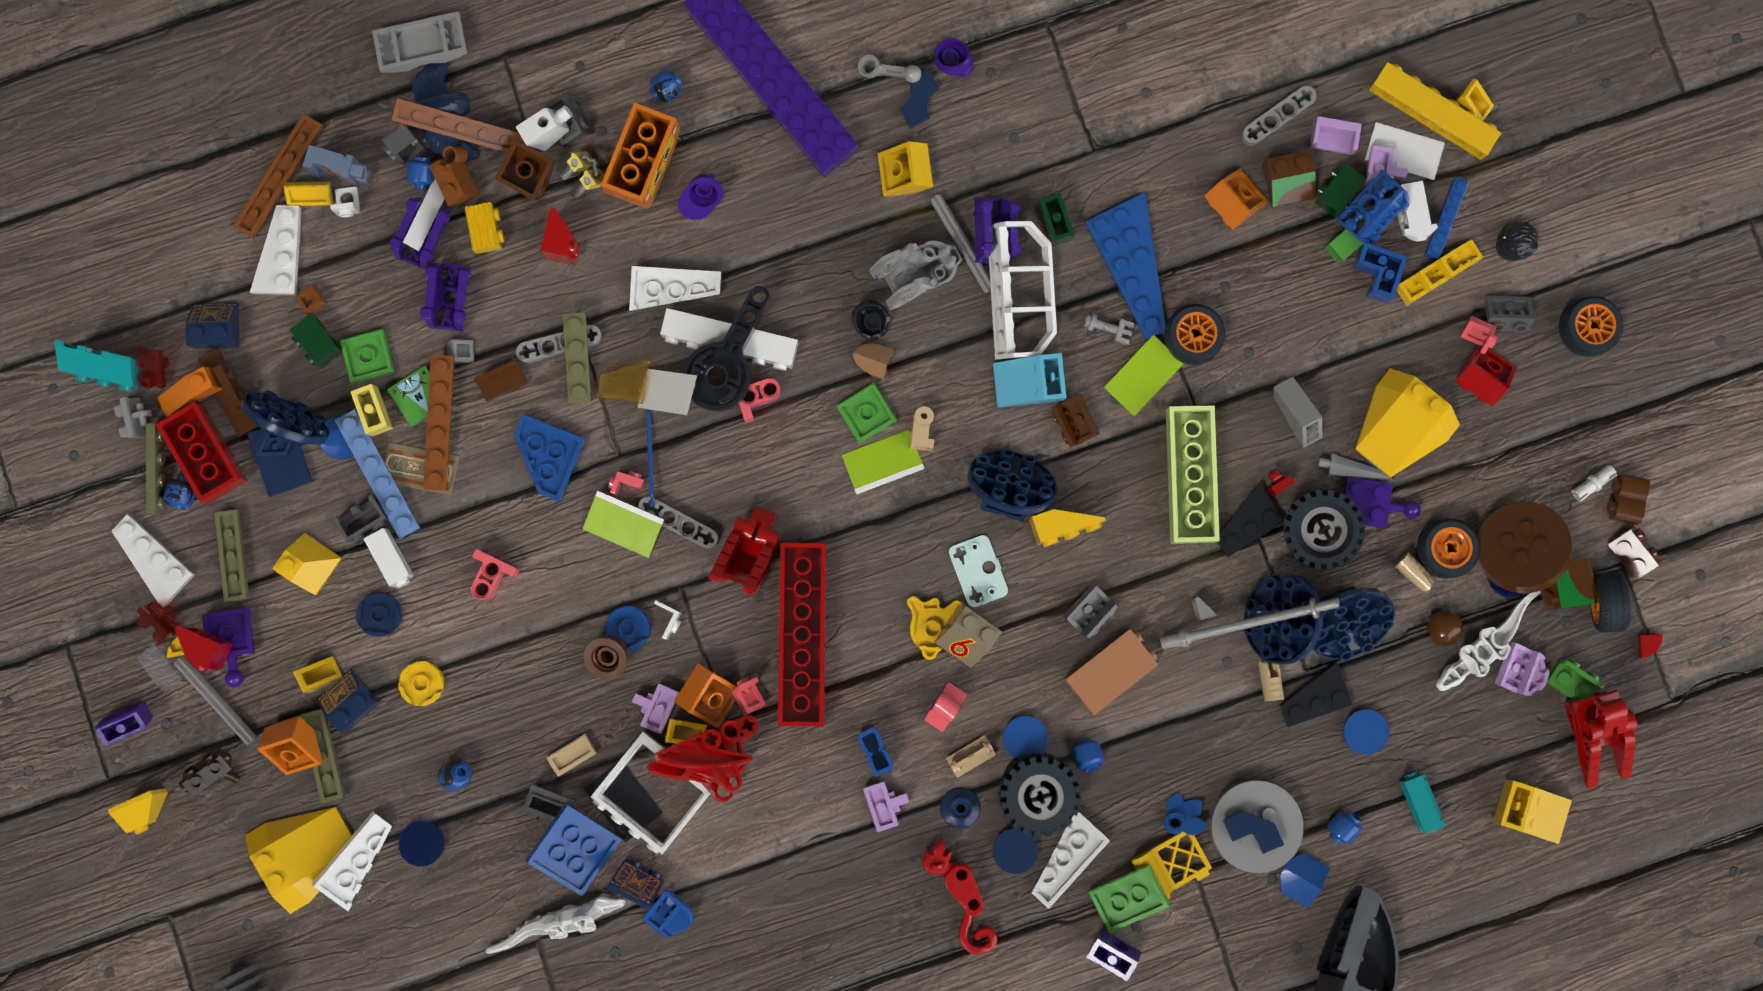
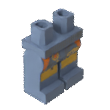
(346, 169)

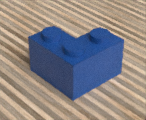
(1385, 268)

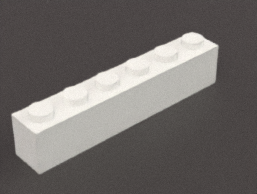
(699, 331)

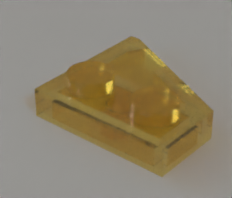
(625, 384)

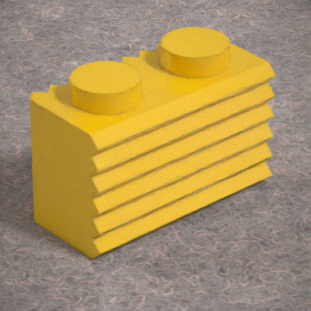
(484, 228)

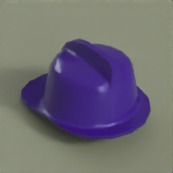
(700, 197)

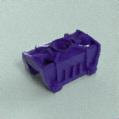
(983, 219)
(429, 245)
(436, 296)

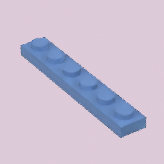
(377, 474)

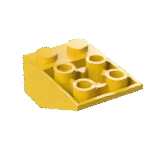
(1056, 524)
(1532, 811)

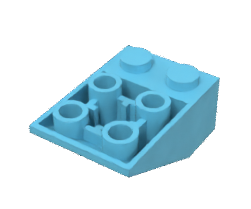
(1030, 380)

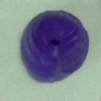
(953, 58)

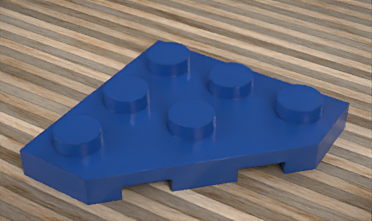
(548, 455)

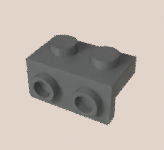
(1090, 611)

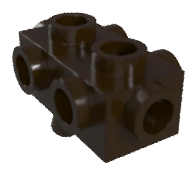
(212, 768)

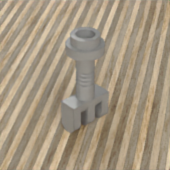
(1092, 322)

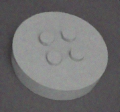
(1268, 803)

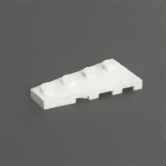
(280, 255)
(665, 285)
(154, 562)
(1074, 852)
(345, 872)

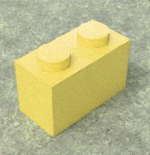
(371, 410)

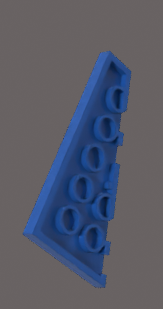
(1128, 252)

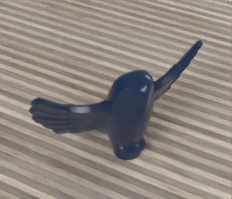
(431, 92)

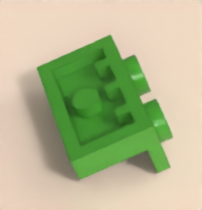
(1573, 681)

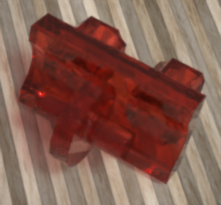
(153, 368)
(159, 618)

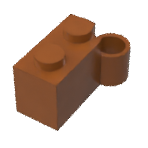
(454, 176)

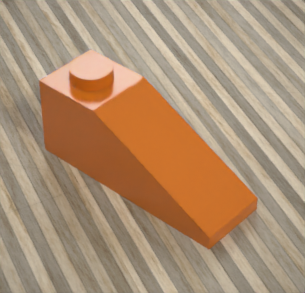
(189, 389)

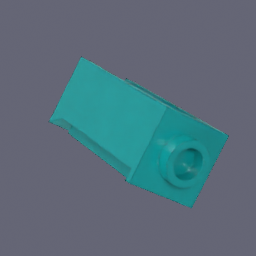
(1421, 802)

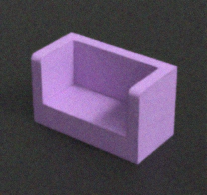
(1335, 135)

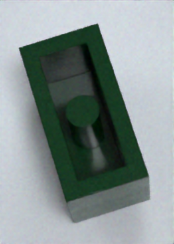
(1340, 190)
(1055, 219)
(316, 341)

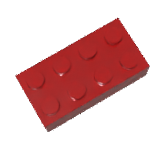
(201, 453)

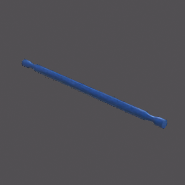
(650, 461)

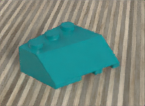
(99, 366)

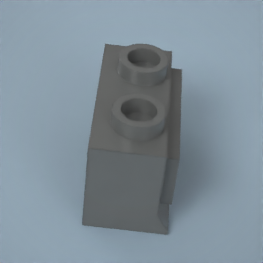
(401, 144)
(356, 513)
(546, 795)

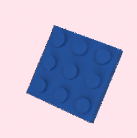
(573, 849)

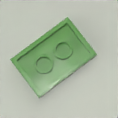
(1129, 898)

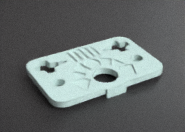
(972, 573)

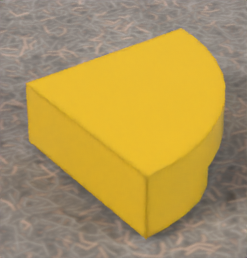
(175, 649)

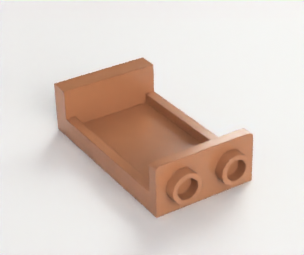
(1112, 671)

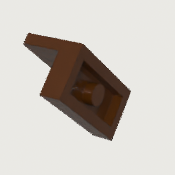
(501, 380)

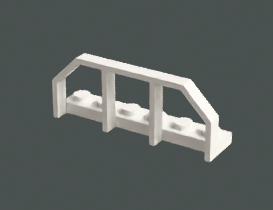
(1001, 290)

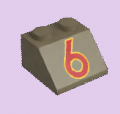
(967, 636)

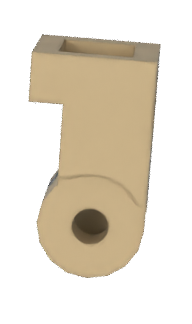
(920, 429)

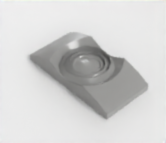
(420, 43)

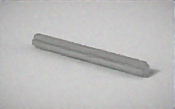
(961, 242)
(215, 700)

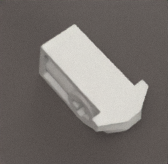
(1416, 220)

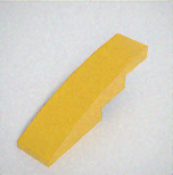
(1439, 272)

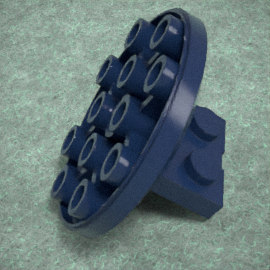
(281, 423)
(1011, 484)
(1358, 623)
(1286, 639)

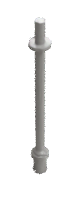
(1184, 637)

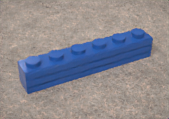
(1446, 219)

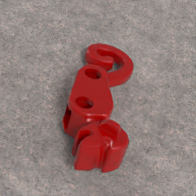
(963, 890)

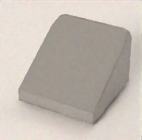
(461, 349)
(1201, 610)

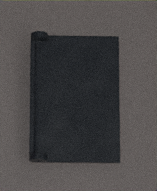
(630, 797)

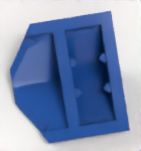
(1303, 879)
(669, 915)

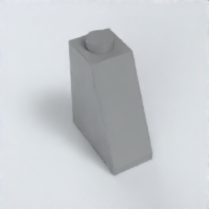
(1298, 411)

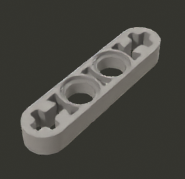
(1280, 118)
(558, 340)
(679, 521)

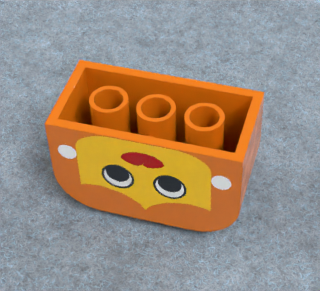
(641, 156)

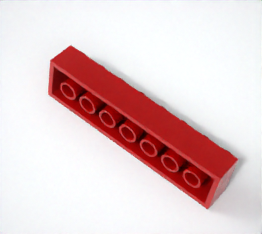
(802, 634)

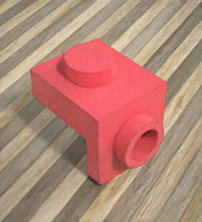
(1480, 333)
(632, 479)
(748, 696)

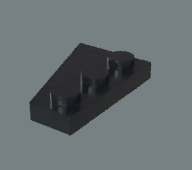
(1249, 523)
(1320, 697)

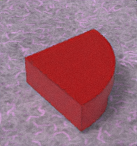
(1649, 644)

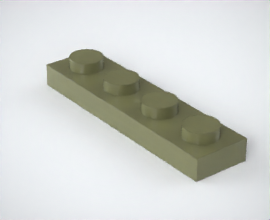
(577, 357)
(154, 471)
(231, 555)
(327, 773)

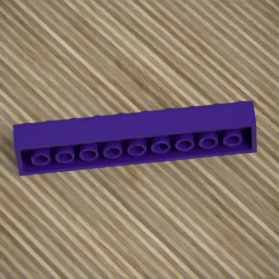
(774, 82)

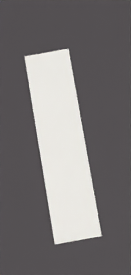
(424, 217)

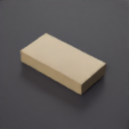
(572, 755)

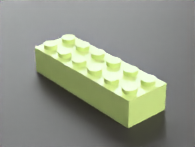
(1192, 474)

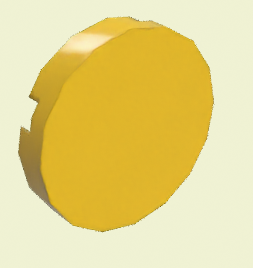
(421, 683)

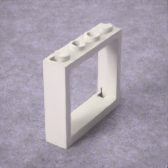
(621, 816)

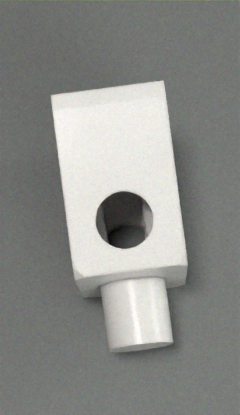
(545, 127)

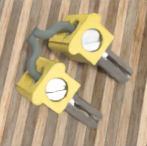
(579, 162)

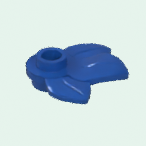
(1186, 813)

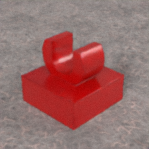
(1279, 483)

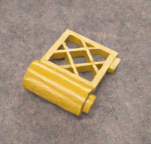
(1164, 875)

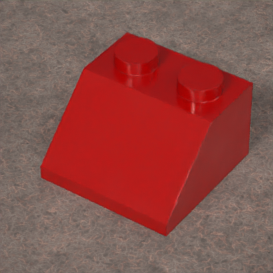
(558, 241)
(1486, 375)
(202, 648)

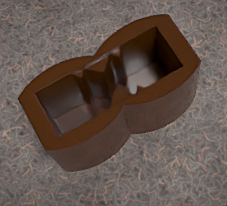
(1628, 499)

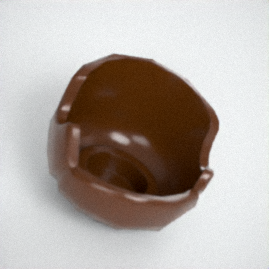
(1444, 627)

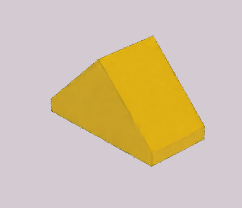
(1475, 99)
(317, 675)
(681, 730)

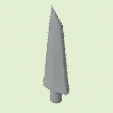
(1345, 467)

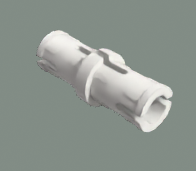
(1594, 483)

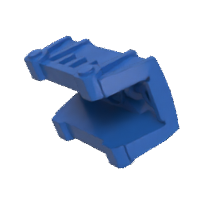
(1382, 213)

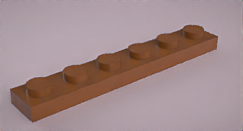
(453, 125)
(280, 172)
(439, 422)

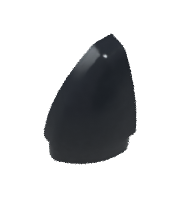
(1360, 947)

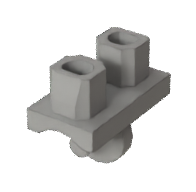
(134, 417)

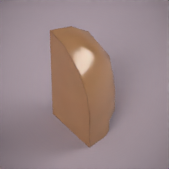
(873, 358)

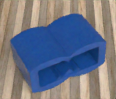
(872, 745)

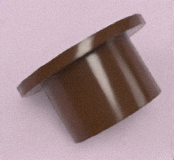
(606, 657)

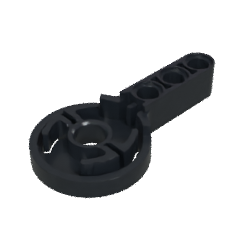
(727, 357)

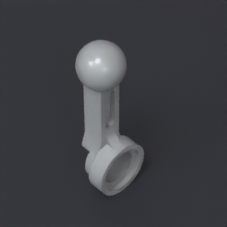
(911, 73)

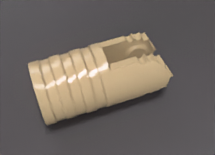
(1414, 572)
(1272, 684)

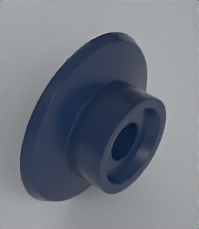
(952, 800)

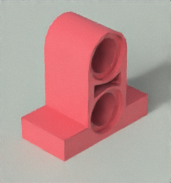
(760, 397)
(484, 577)
(945, 707)

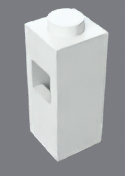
(389, 558)

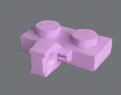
(1382, 159)
(656, 707)
(884, 805)

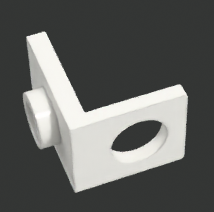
(346, 209)
(674, 622)

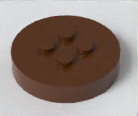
(1524, 547)

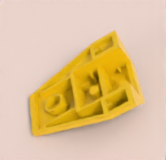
(1404, 423)
(295, 852)

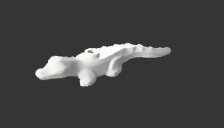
(1490, 646)
(562, 922)

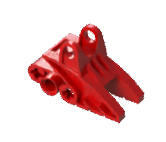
(752, 558)
(1598, 724)
(709, 762)

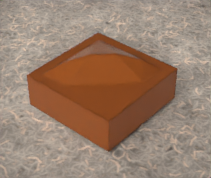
(311, 299)

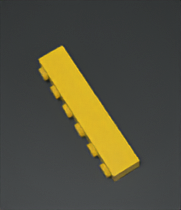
(1435, 111)

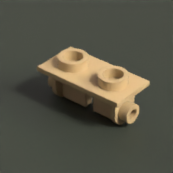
(970, 756)

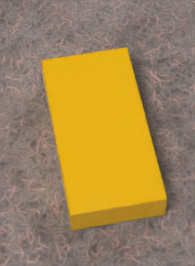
(308, 193)

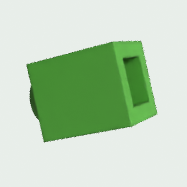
(1343, 246)

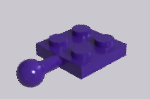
(1374, 501)
(235, 628)

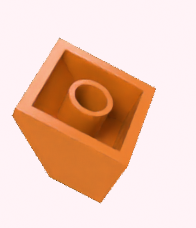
(1236, 198)
(707, 696)
(290, 745)

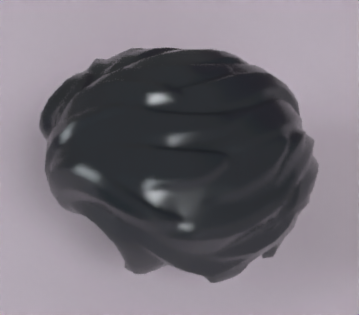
(1517, 241)
(871, 319)

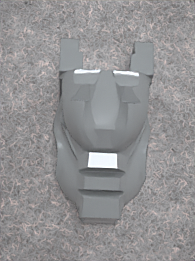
(916, 270)

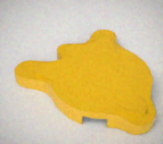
(928, 622)

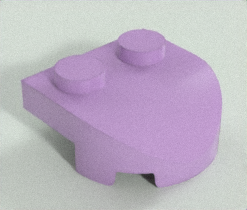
(1523, 671)

